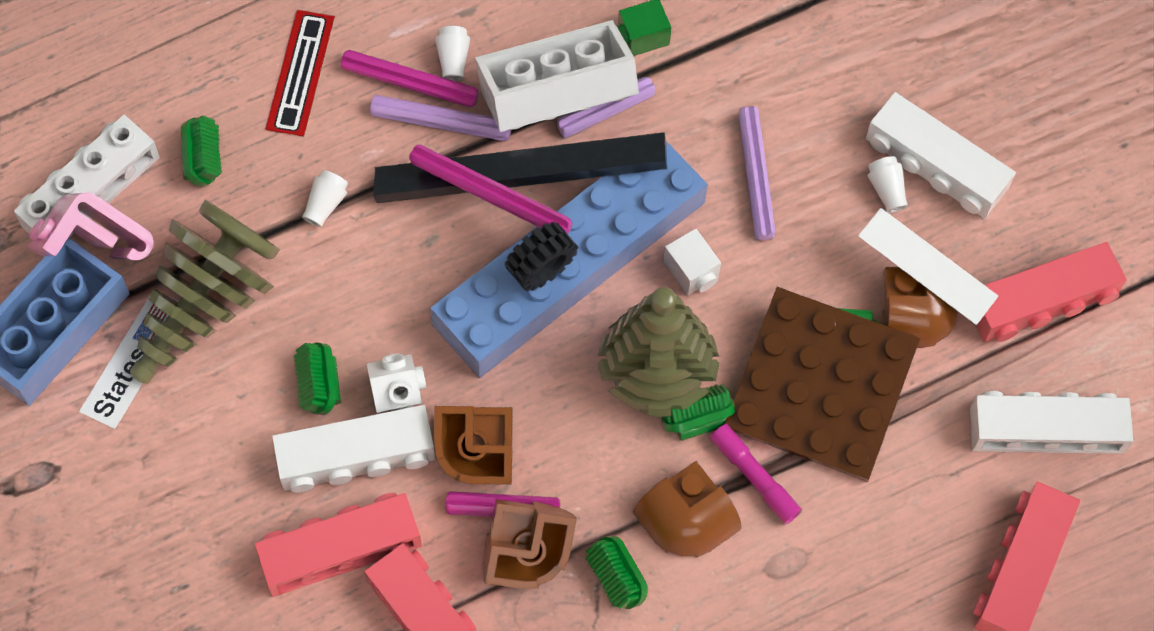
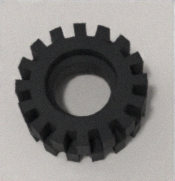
(541, 256)

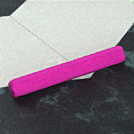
(409, 78)

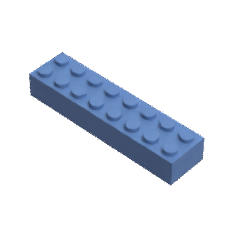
(611, 226)

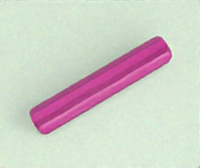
(483, 504)

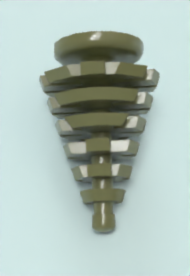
(195, 294)
(658, 355)

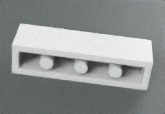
(939, 155)
(1051, 423)
(354, 449)

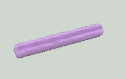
(437, 117)
(756, 173)

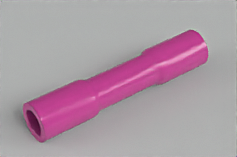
(772, 492)

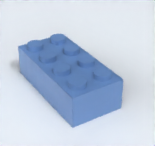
(54, 317)

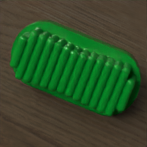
(200, 150)
(317, 378)
(703, 415)
(617, 572)

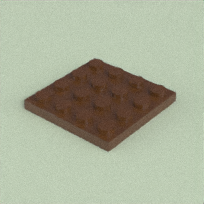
(822, 383)

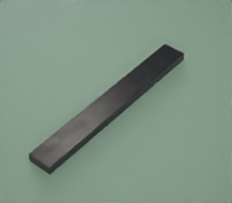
(530, 166)

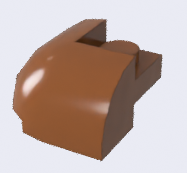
(915, 308)
(474, 443)
(688, 513)
(527, 544)

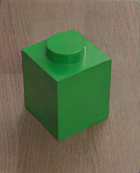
(644, 27)

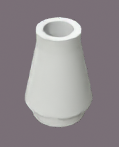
(452, 50)
(888, 182)
(324, 197)

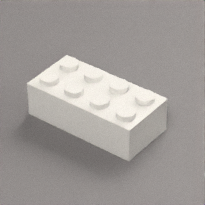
(557, 75)

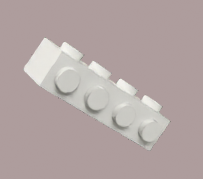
(96, 168)

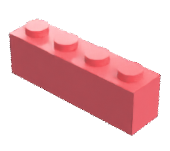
(1052, 290)
(337, 543)
(1028, 560)
(412, 595)

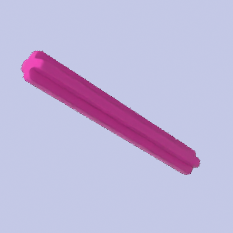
(486, 188)

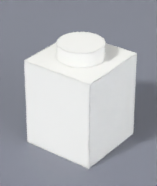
(692, 262)

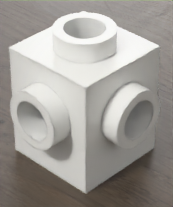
(396, 382)

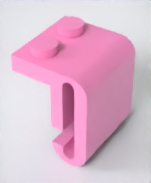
(51, 234)

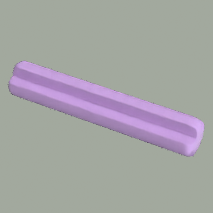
(580, 120)

